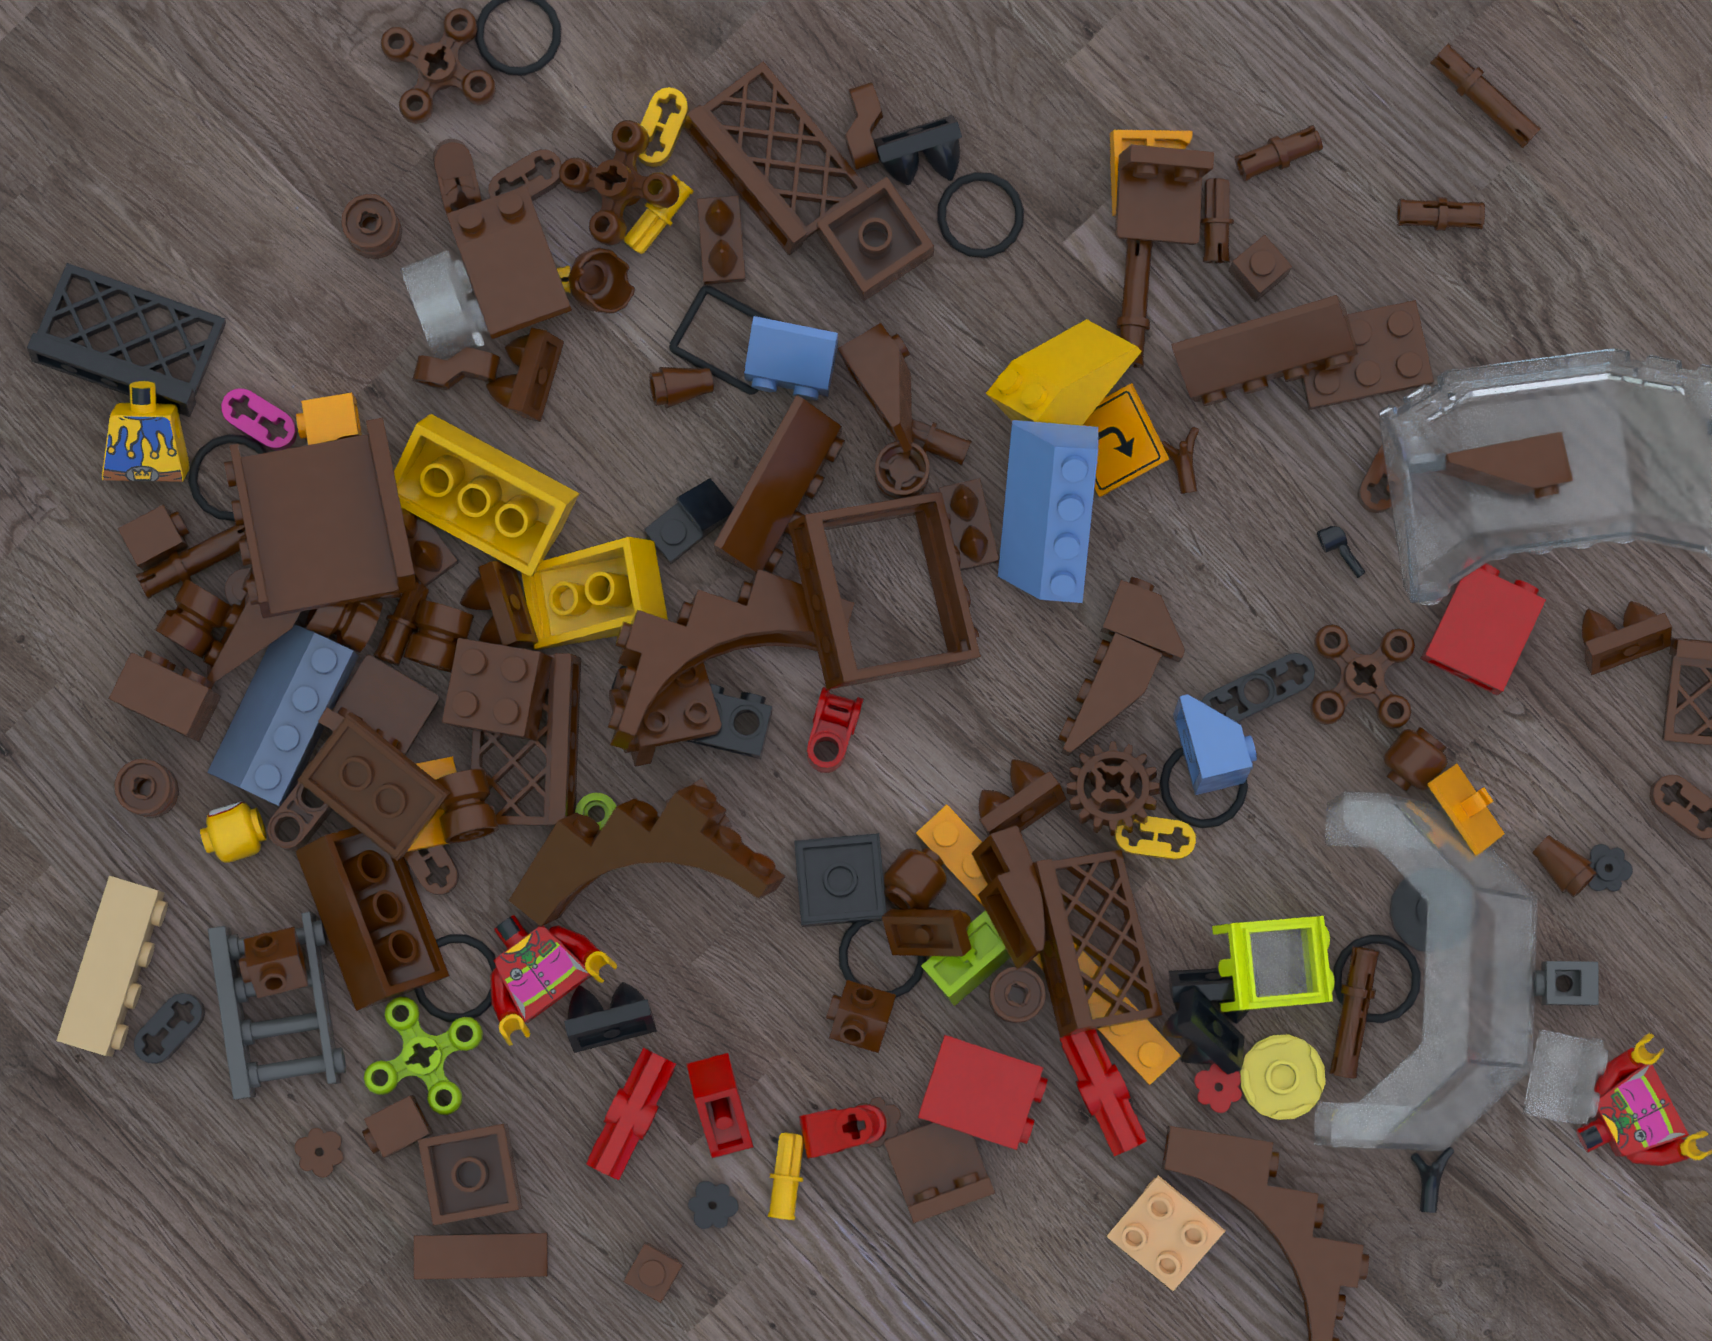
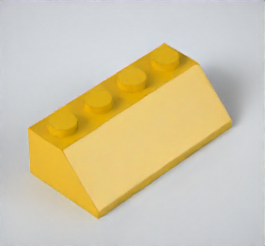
(481, 494)

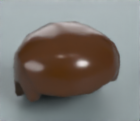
(600, 281)

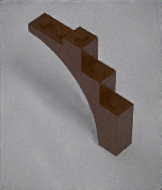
(659, 650)
(634, 834)
(1242, 1171)

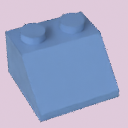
(790, 358)
(1212, 746)

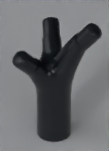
(1431, 1179)

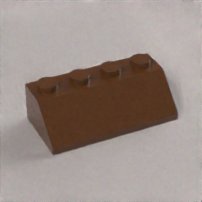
(1266, 350)
(779, 487)
(371, 917)

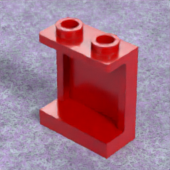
(1484, 629)
(982, 1093)

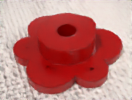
(1219, 1100)

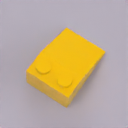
(1063, 376)
(593, 592)

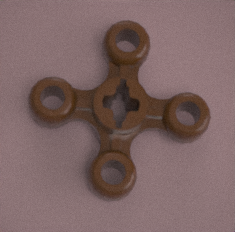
(421, 58)
(617, 170)
(1376, 663)

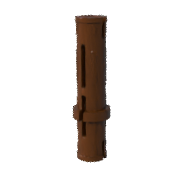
(1485, 95)
(1135, 296)
(191, 561)
(1354, 1011)

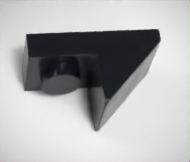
(689, 520)

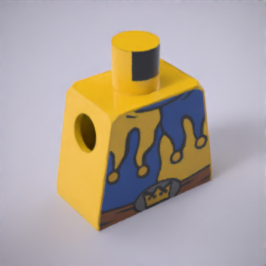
(145, 439)

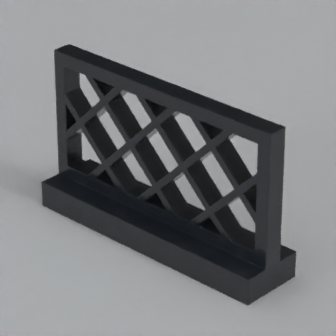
(104, 367)

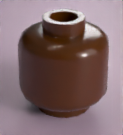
(1415, 759)
(915, 879)

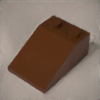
(509, 262)

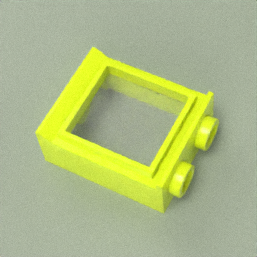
(1277, 963)

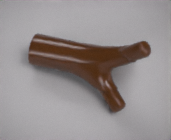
(1184, 461)

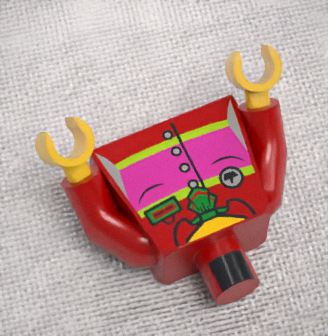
(539, 971)
(1638, 1113)

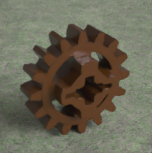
(1124, 775)

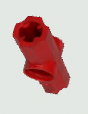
(1103, 1091)
(631, 1114)

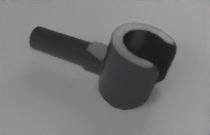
(1335, 538)

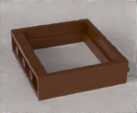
(825, 602)

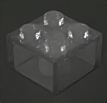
(441, 302)

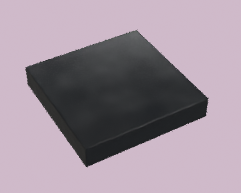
(840, 880)

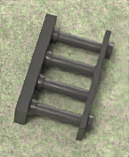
(241, 1033)

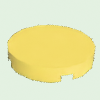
(1268, 1077)

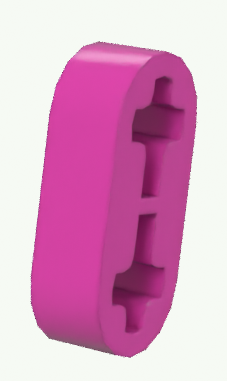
(253, 427)

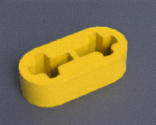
(670, 131)
(1154, 848)

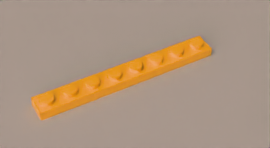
(1135, 1041)

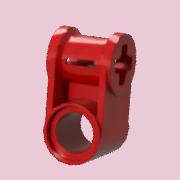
(833, 727)
(837, 1129)

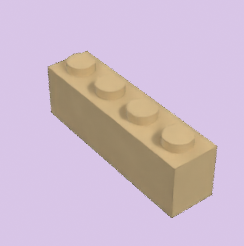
(112, 967)

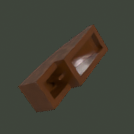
(1012, 894)
(480, 1255)

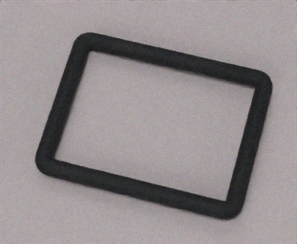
(673, 346)

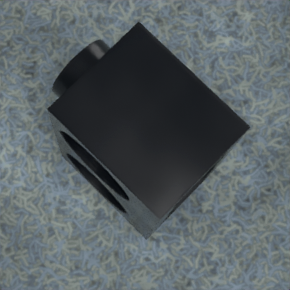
(729, 709)

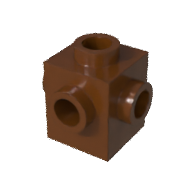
(274, 962)
(860, 1015)

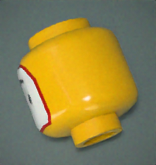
(233, 832)

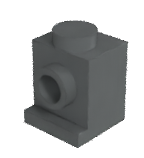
(1582, 978)

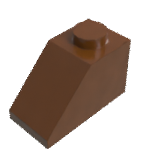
(1143, 618)

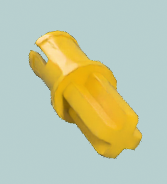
(655, 220)
(786, 1176)

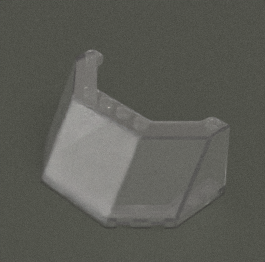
(1632, 443)
(1474, 980)

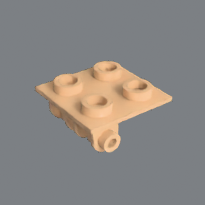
(1165, 1233)

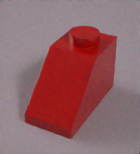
(719, 1105)

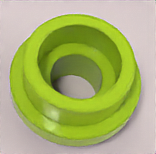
(593, 800)

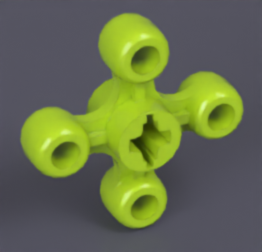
(412, 1037)

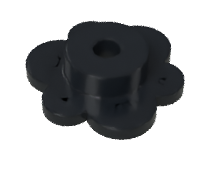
(1620, 868)
(706, 1217)

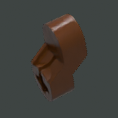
(859, 137)
(451, 161)
(447, 373)

